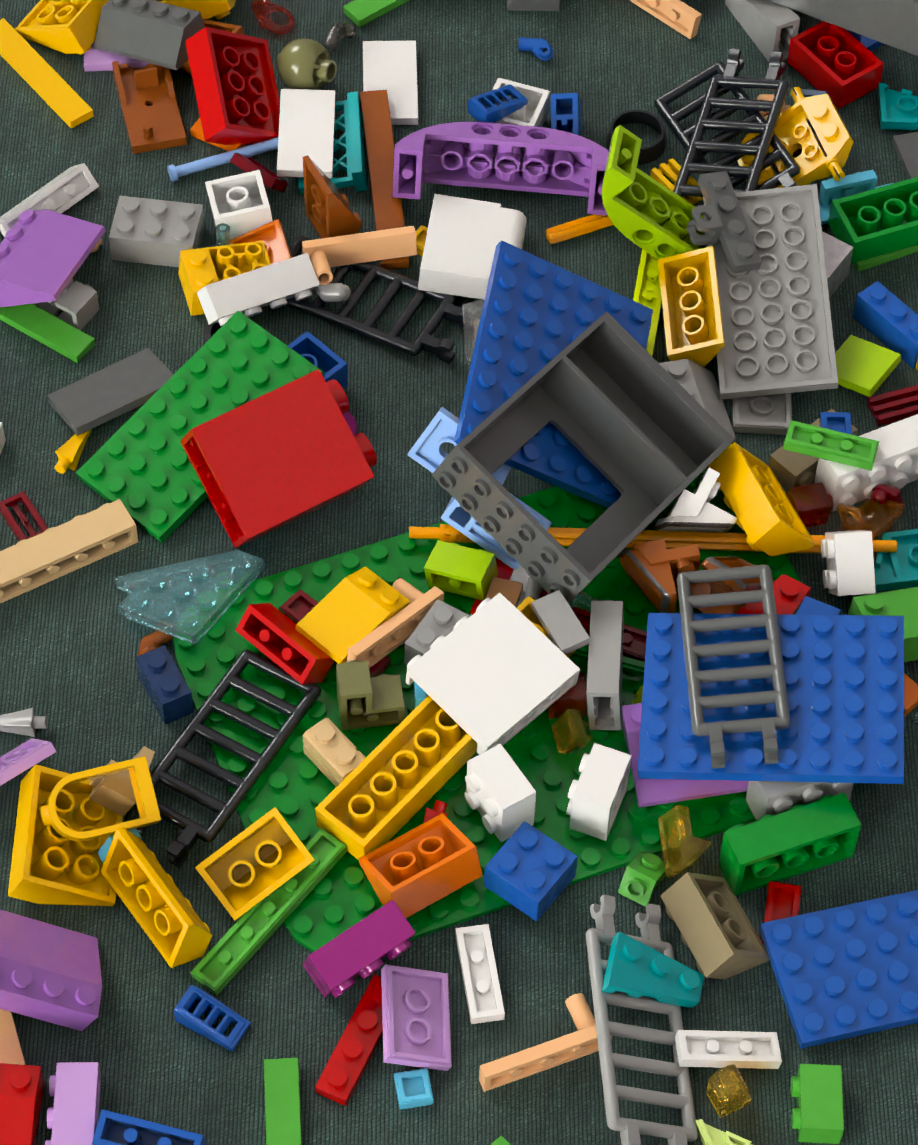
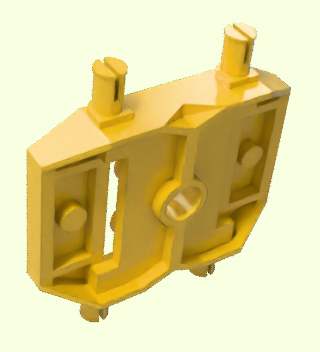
(797, 134)

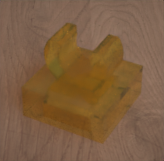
(570, 732)

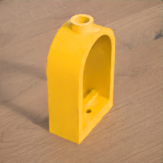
(142, 790)

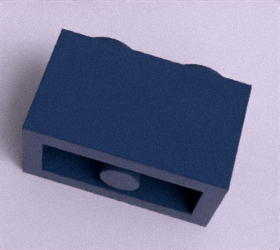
(165, 685)

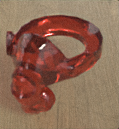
(263, 8)

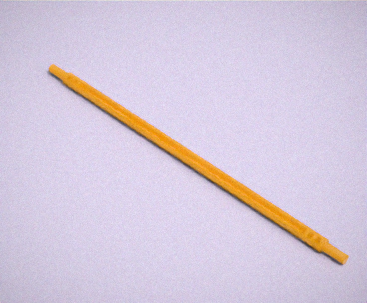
(673, 539)

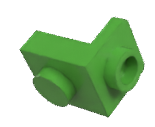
(642, 877)

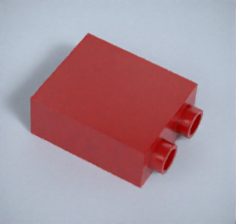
(279, 457)

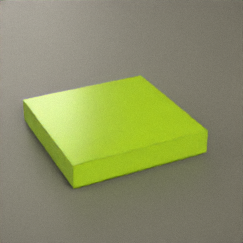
(864, 365)

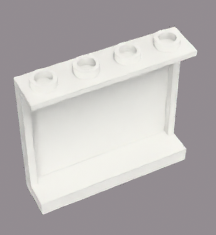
(493, 673)

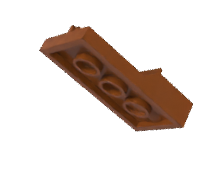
(154, 125)

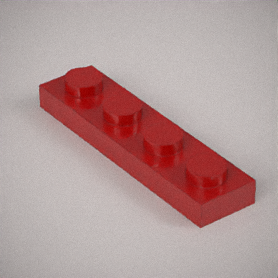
(354, 1047)

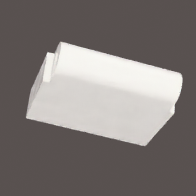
(463, 244)

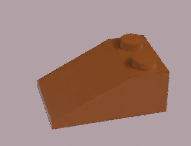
(325, 205)

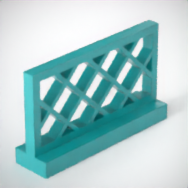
(354, 145)

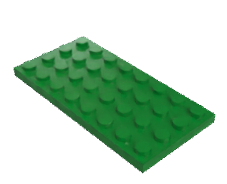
(145, 457)

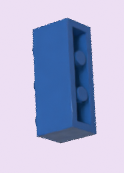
(889, 321)
(128, 1130)

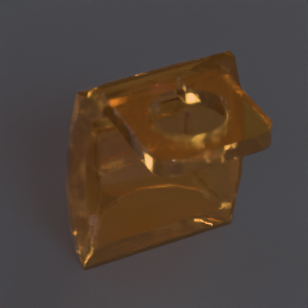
(870, 516)

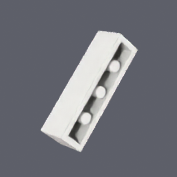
(258, 289)

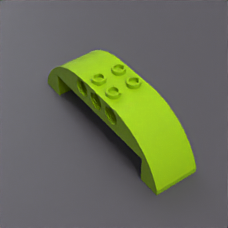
(641, 205)

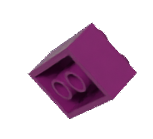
(359, 950)

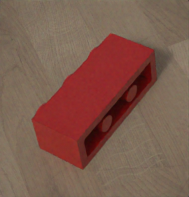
(280, 641)

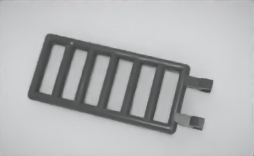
(771, 645)

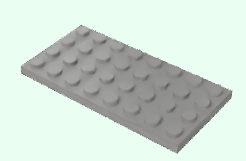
(781, 313)

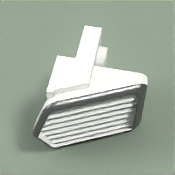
(694, 512)

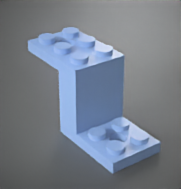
(430, 455)

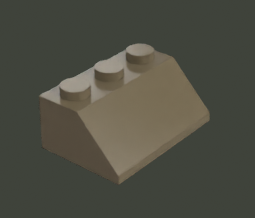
(713, 926)

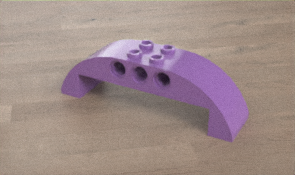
(500, 159)

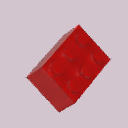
(835, 63)

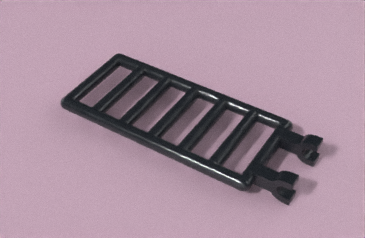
(730, 79)
(684, 135)
(424, 341)
(192, 830)

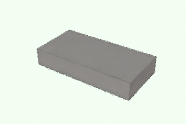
(560, 622)

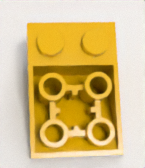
(217, 263)

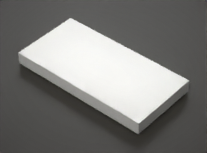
(394, 69)
(305, 130)

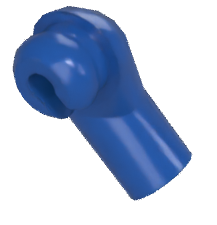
(538, 47)

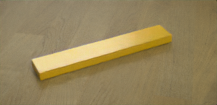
(42, 77)

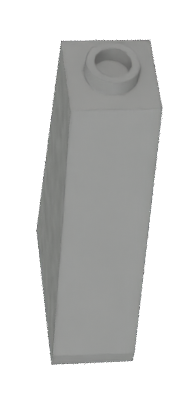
(766, 24)
(605, 665)

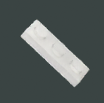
(479, 974)
(728, 1048)

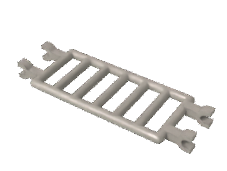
(632, 1128)

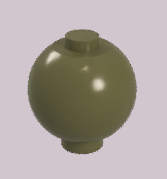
(305, 64)

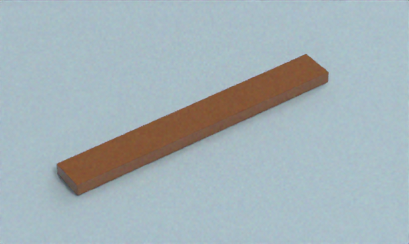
(380, 159)

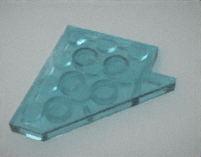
(187, 595)

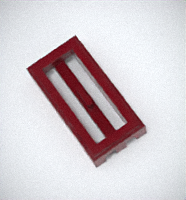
(269, 178)
(894, 401)
(12, 502)

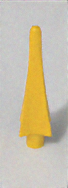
(70, 452)

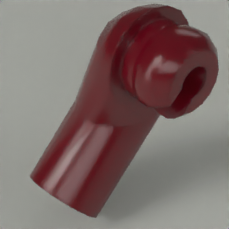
(886, 492)

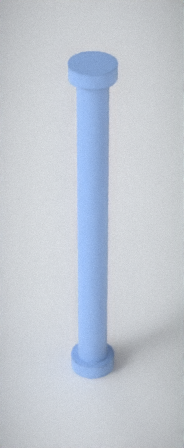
(220, 159)

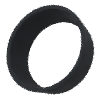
(649, 153)

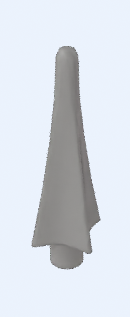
(23, 722)

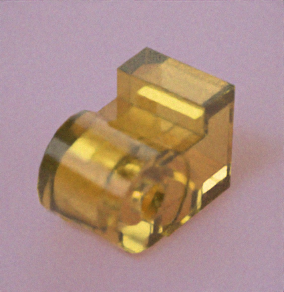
(728, 1091)

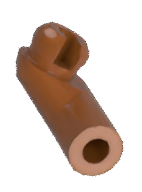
(153, 641)

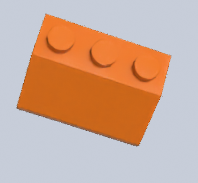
(422, 865)

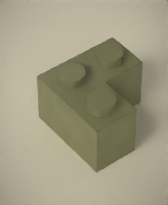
(367, 700)

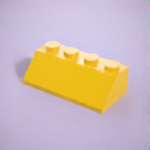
(691, 306)
(760, 503)
(155, 900)

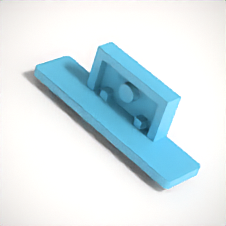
(848, 186)

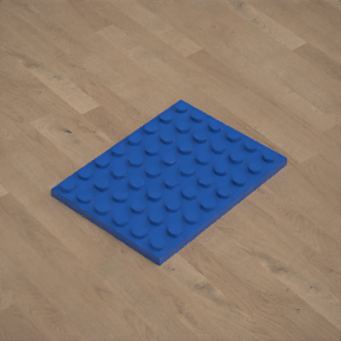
(524, 323)
(840, 691)

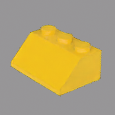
(254, 863)

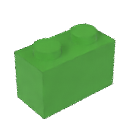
(818, 1103)

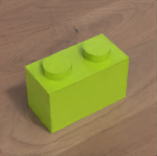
(460, 569)

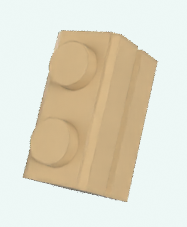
(331, 751)

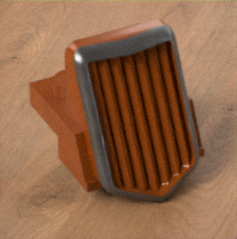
(657, 568)
(724, 586)

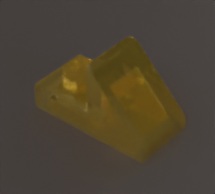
(677, 841)

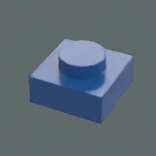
(836, 421)

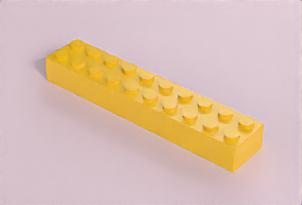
(400, 774)

